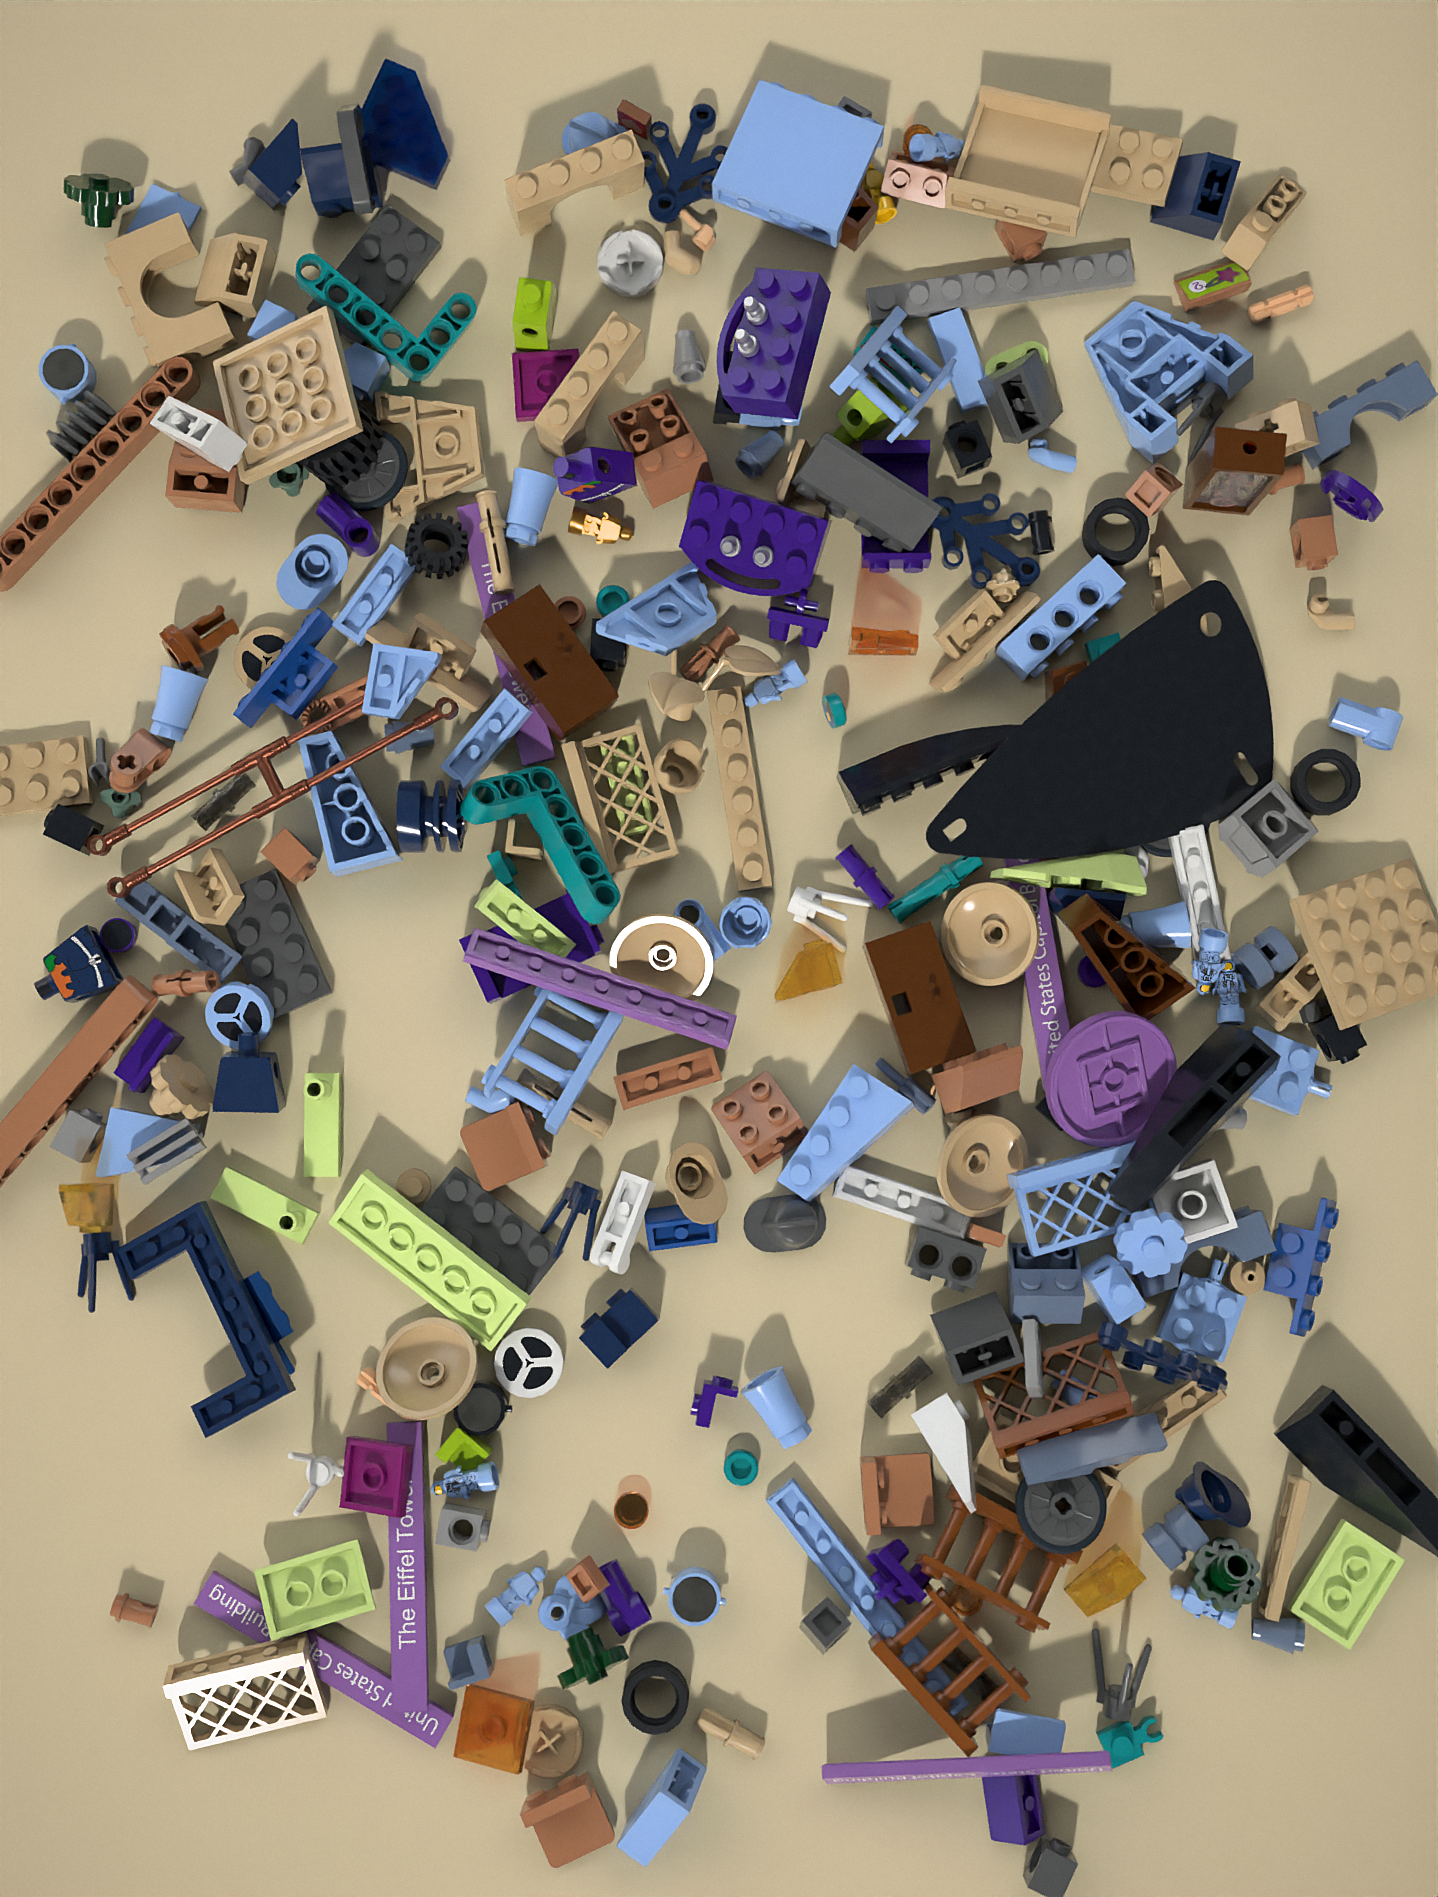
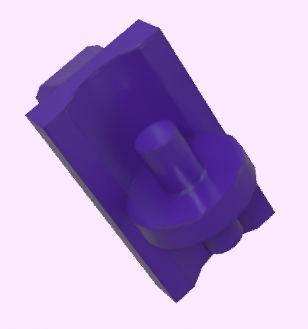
(812, 625)
(892, 1578)

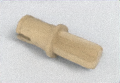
(730, 1733)

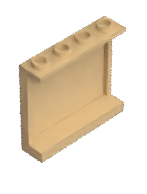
(1029, 161)

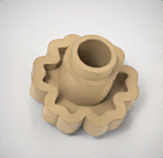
(179, 1089)

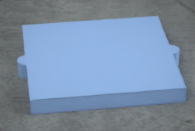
(160, 204)

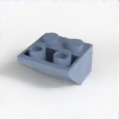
(1044, 1285)

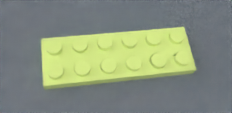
(429, 1260)

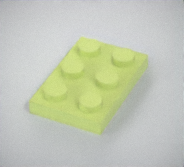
(1345, 1584)
(314, 1589)

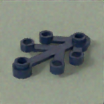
(681, 168)
(979, 537)
(1154, 1353)

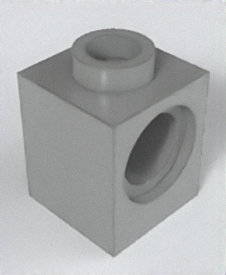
(80, 1135)
(448, 1534)

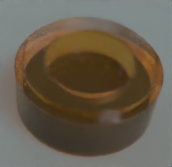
(631, 1510)

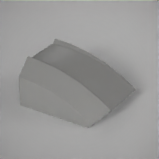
(1266, 829)

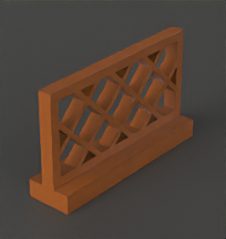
(1085, 1414)

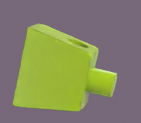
(534, 310)
(862, 418)

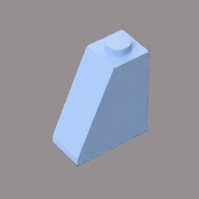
(128, 1131)
(662, 1808)

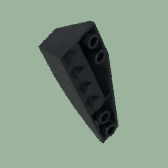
(917, 764)
(1192, 1108)
(1360, 1466)

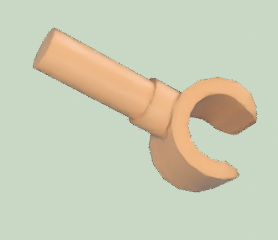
(705, 236)

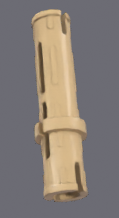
(493, 530)
(598, 1124)

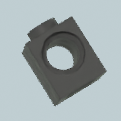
(825, 1625)
(1050, 1868)

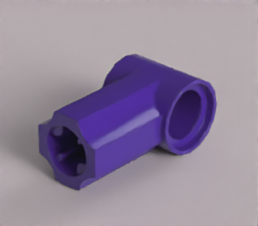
(348, 524)
(624, 1605)

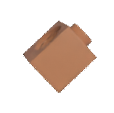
(1020, 240)
(1153, 489)
(1313, 542)
(290, 856)

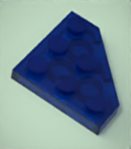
(403, 127)

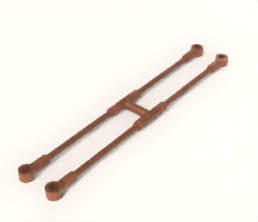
(279, 795)

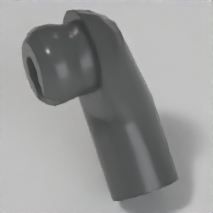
(252, 150)

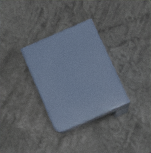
(468, 1662)

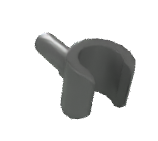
(99, 768)
(1311, 1011)

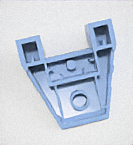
(1154, 364)

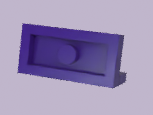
(150, 1047)
(1014, 1808)

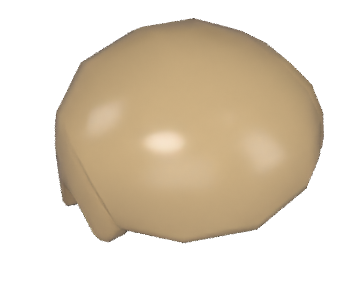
(679, 766)

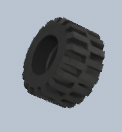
(348, 457)

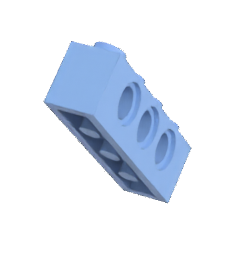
(1095, 578)

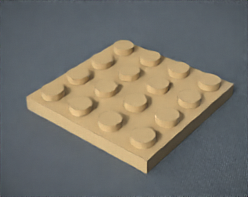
(288, 394)
(1371, 942)

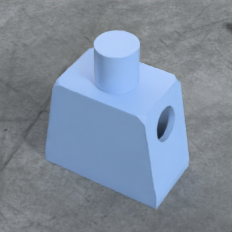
(1112, 1289)

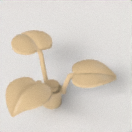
(678, 696)

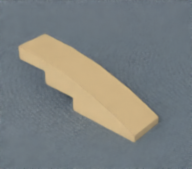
(1290, 993)

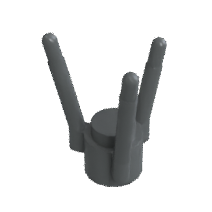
(1205, 403)
(1119, 1698)

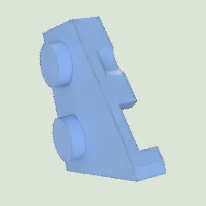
(396, 679)

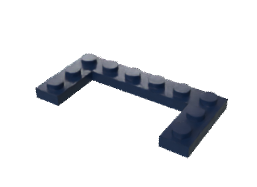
(265, 1372)

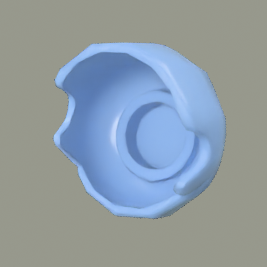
(745, 922)

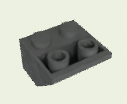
(1021, 398)
(976, 1338)

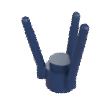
(580, 1200)
(94, 1249)

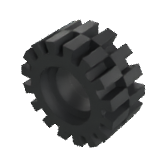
(441, 530)

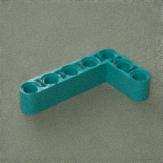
(384, 323)
(558, 827)

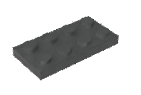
(383, 265)
(276, 946)
(491, 1230)

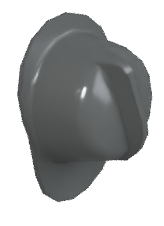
(784, 1223)

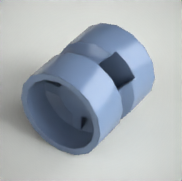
(1254, 964)
(1175, 1537)

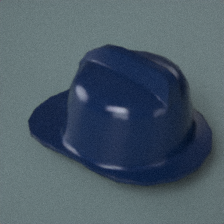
(1213, 1497)

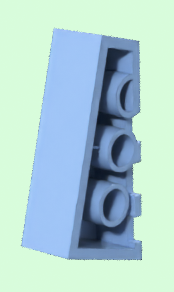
(346, 817)
(843, 1132)

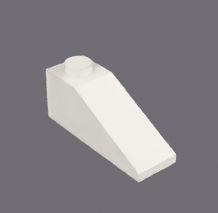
(200, 433)
(950, 1440)

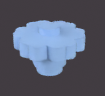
(1150, 1243)

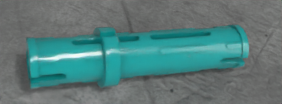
(930, 889)

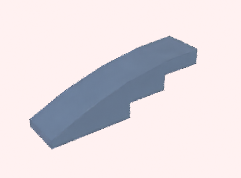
(180, 930)
(1091, 1448)

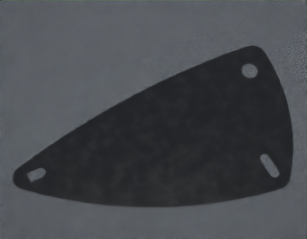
(1127, 745)

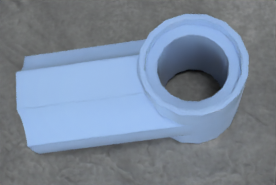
(1375, 726)
(706, 926)

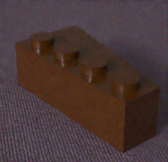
(1129, 966)

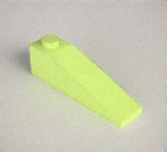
(1094, 872)

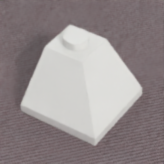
(1197, 1200)

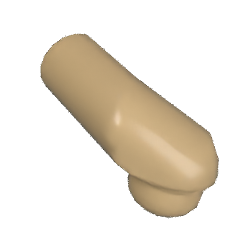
(677, 257)
(1326, 619)

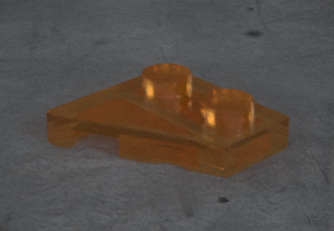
(882, 642)

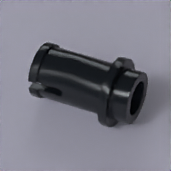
(1040, 532)

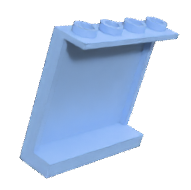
(796, 162)

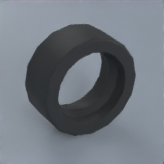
(1130, 511)
(1343, 763)
(672, 1719)

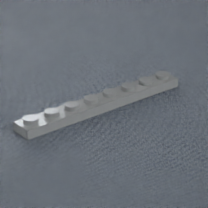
(1002, 286)

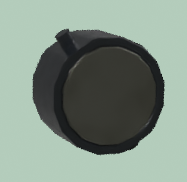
(482, 1408)

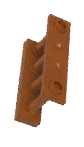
(995, 1521)
(915, 1675)

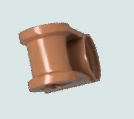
(137, 761)

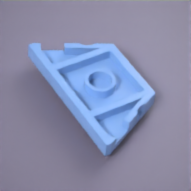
(663, 614)

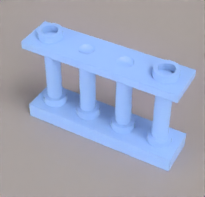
(867, 362)
(571, 1081)

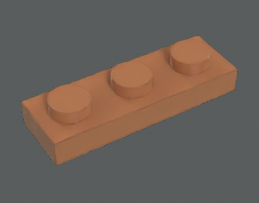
(667, 1078)

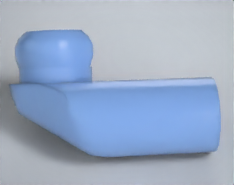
(1051, 459)
(496, 1103)

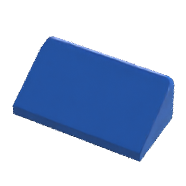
(670, 1229)

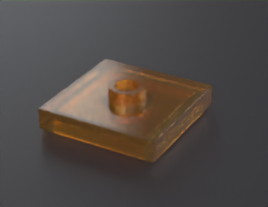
(494, 1728)

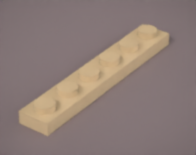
(739, 789)

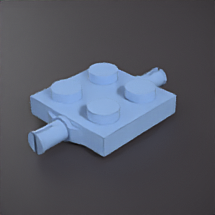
(1293, 1076)
(1202, 1314)

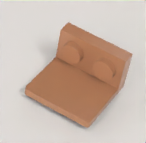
(760, 1121)
(896, 1491)

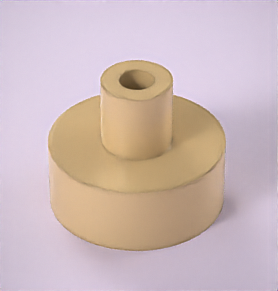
(1238, 1276)

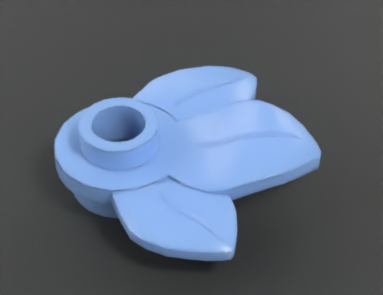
(575, 1613)

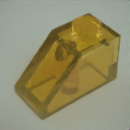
(810, 972)
(87, 1205)
(1105, 1582)

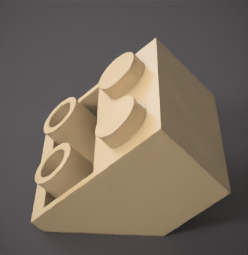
(236, 274)

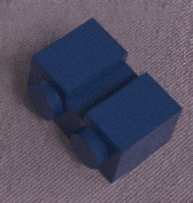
(618, 1327)

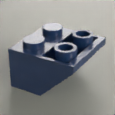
(1198, 194)

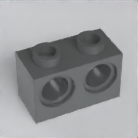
(947, 1250)

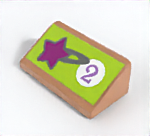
(1212, 285)

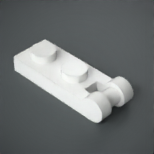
(622, 1222)

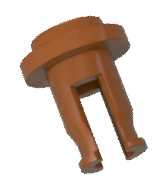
(188, 648)

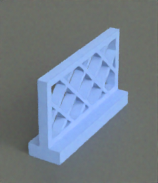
(1062, 1171)

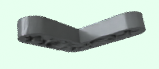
(351, 133)

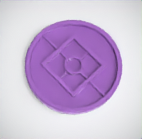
(1108, 1077)

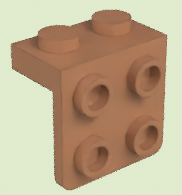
(505, 1146)
(568, 1819)

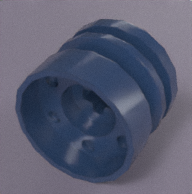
(429, 816)

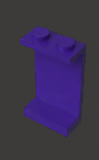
(908, 463)
(566, 918)

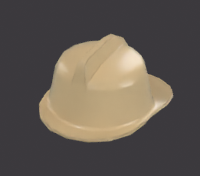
(696, 1183)

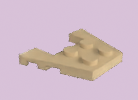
(444, 447)

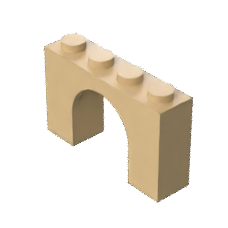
(538, 190)
(137, 262)
(612, 353)

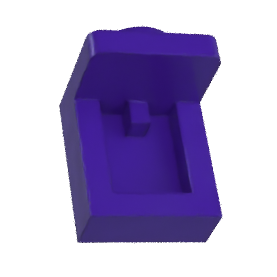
(704, 1403)

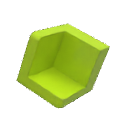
(464, 1450)

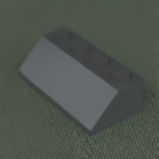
(865, 495)

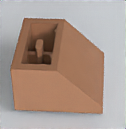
(979, 1077)

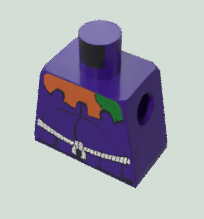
(584, 475)

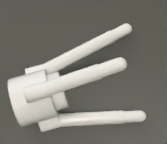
(806, 904)
(318, 1472)

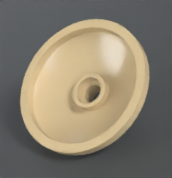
(970, 934)
(681, 972)
(981, 1185)
(415, 1356)

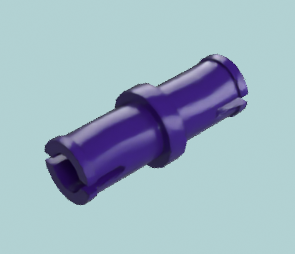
(865, 877)

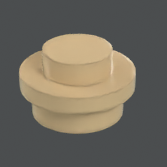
(414, 1185)

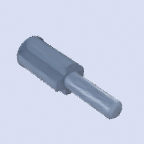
(908, 1087)

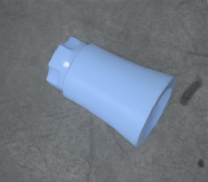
(528, 505)
(176, 702)
(1162, 926)
(778, 1406)

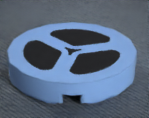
(237, 1010)

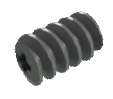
(80, 425)

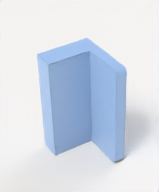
(1024, 1733)

